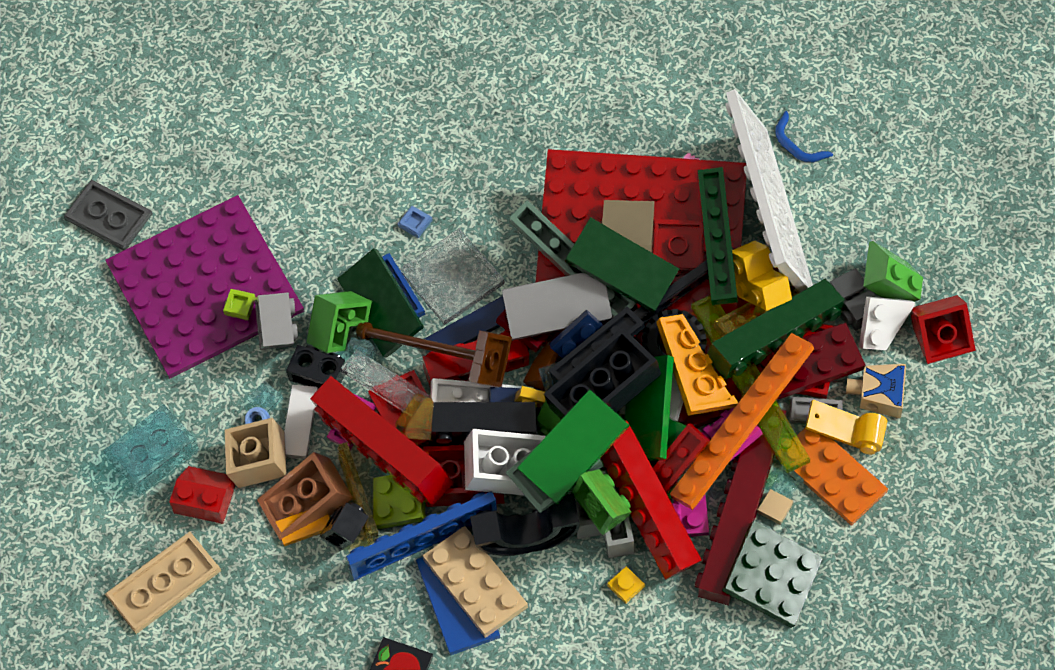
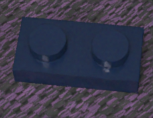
(575, 334)

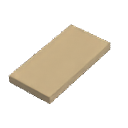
(163, 582)

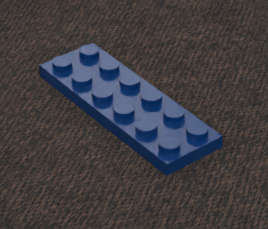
(416, 538)

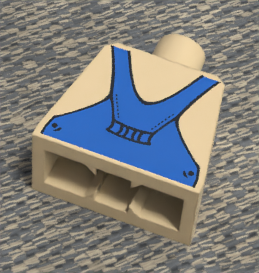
(880, 389)

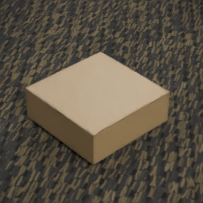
(775, 506)

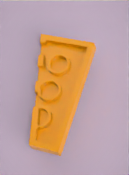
(696, 378)

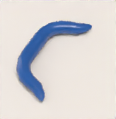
(792, 148)

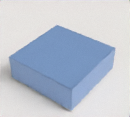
(415, 221)

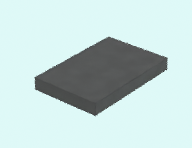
(108, 215)

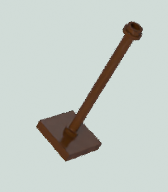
(488, 358)

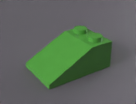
(600, 500)

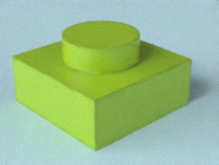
(239, 304)

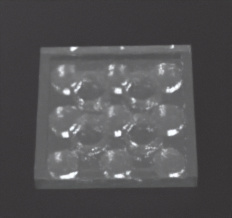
(452, 276)

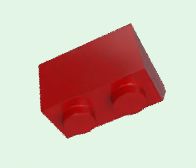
(943, 328)
(202, 494)

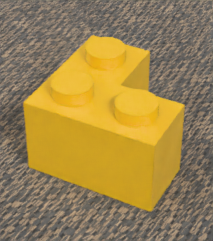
(757, 279)

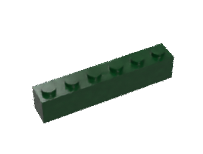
(770, 330)

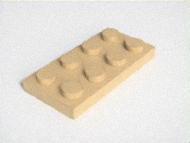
(475, 582)

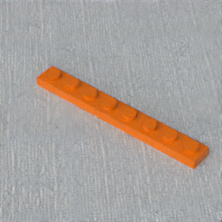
(741, 421)

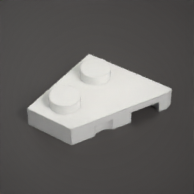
(882, 321)

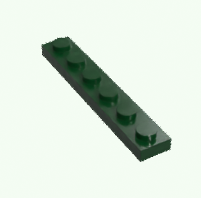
(717, 236)

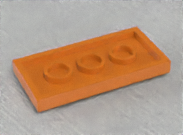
(838, 477)

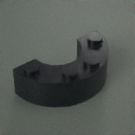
(525, 533)

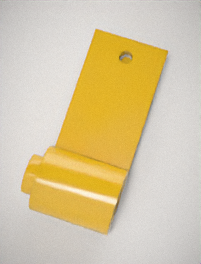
(860, 432)

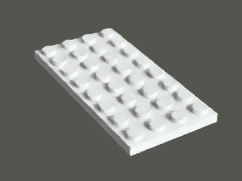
(769, 193)

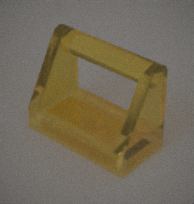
(416, 418)

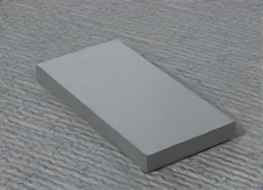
(554, 304)

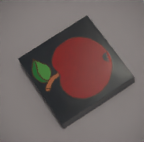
(399, 656)

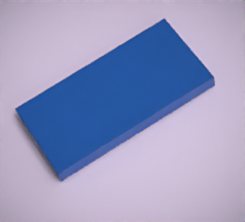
(454, 623)

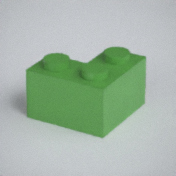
(333, 316)

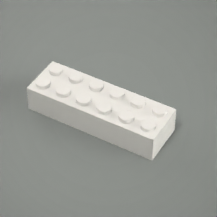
(492, 454)

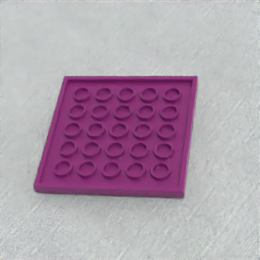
(184, 279)

